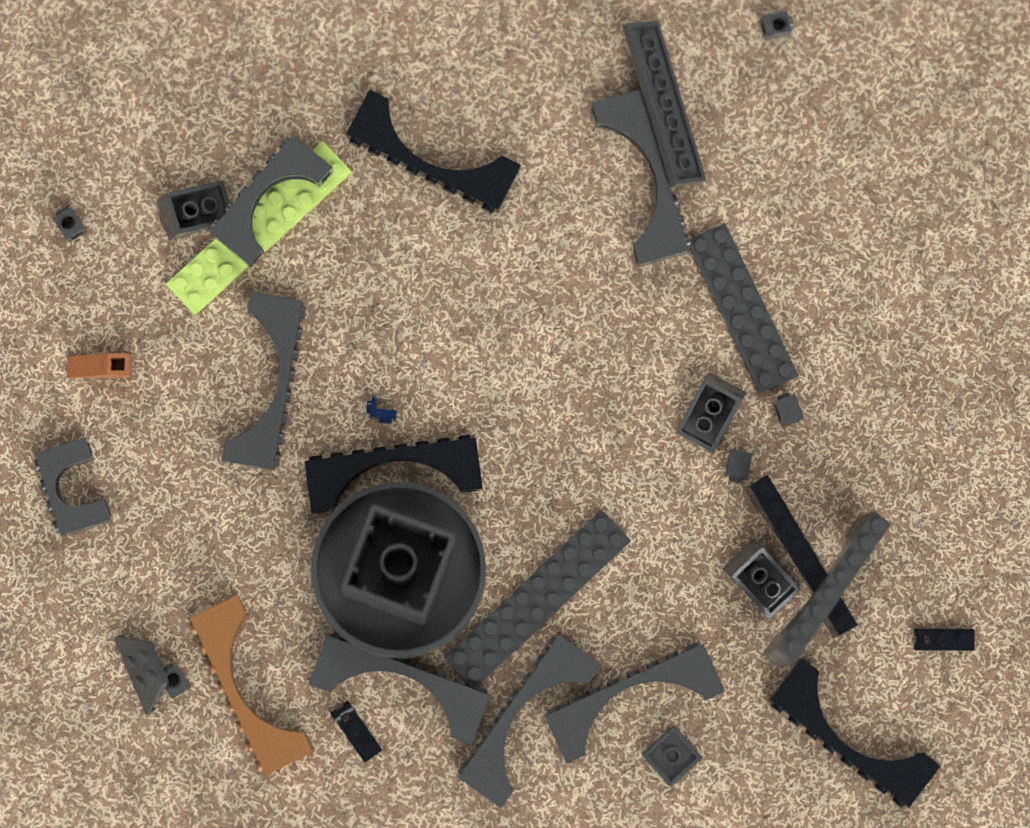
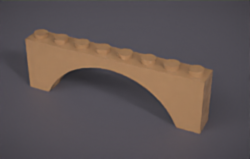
(217, 632)

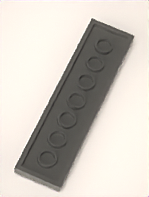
(664, 103)
(742, 309)

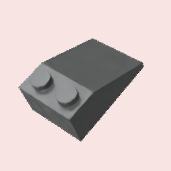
(192, 209)
(711, 412)
(761, 578)

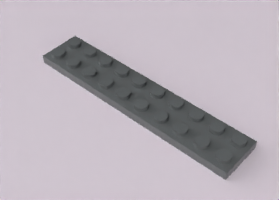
(537, 599)

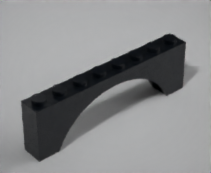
(482, 185)
(331, 475)
(776, 513)
(800, 700)

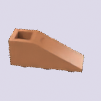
(100, 366)

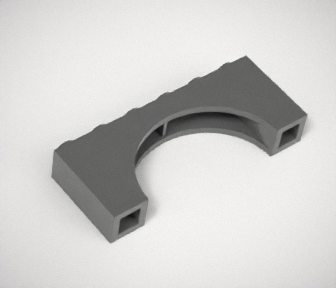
(290, 163)

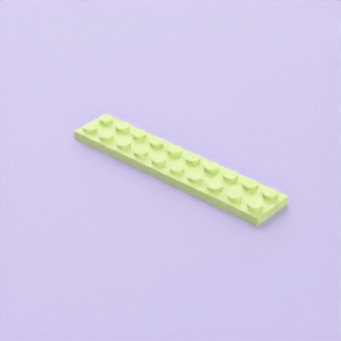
(273, 217)

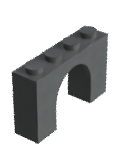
(52, 465)

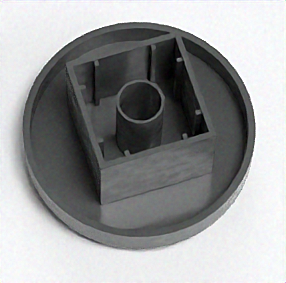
(398, 570)

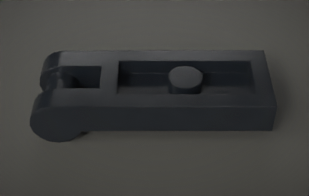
(945, 640)
(356, 732)

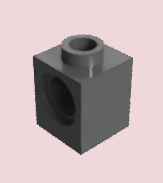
(769, 30)
(73, 232)
(788, 409)
(738, 465)
(182, 686)

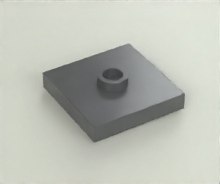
(671, 756)

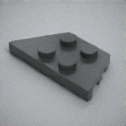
(144, 670)

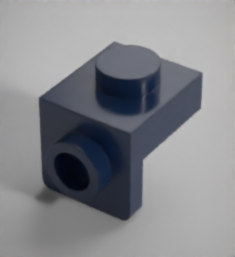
(384, 415)

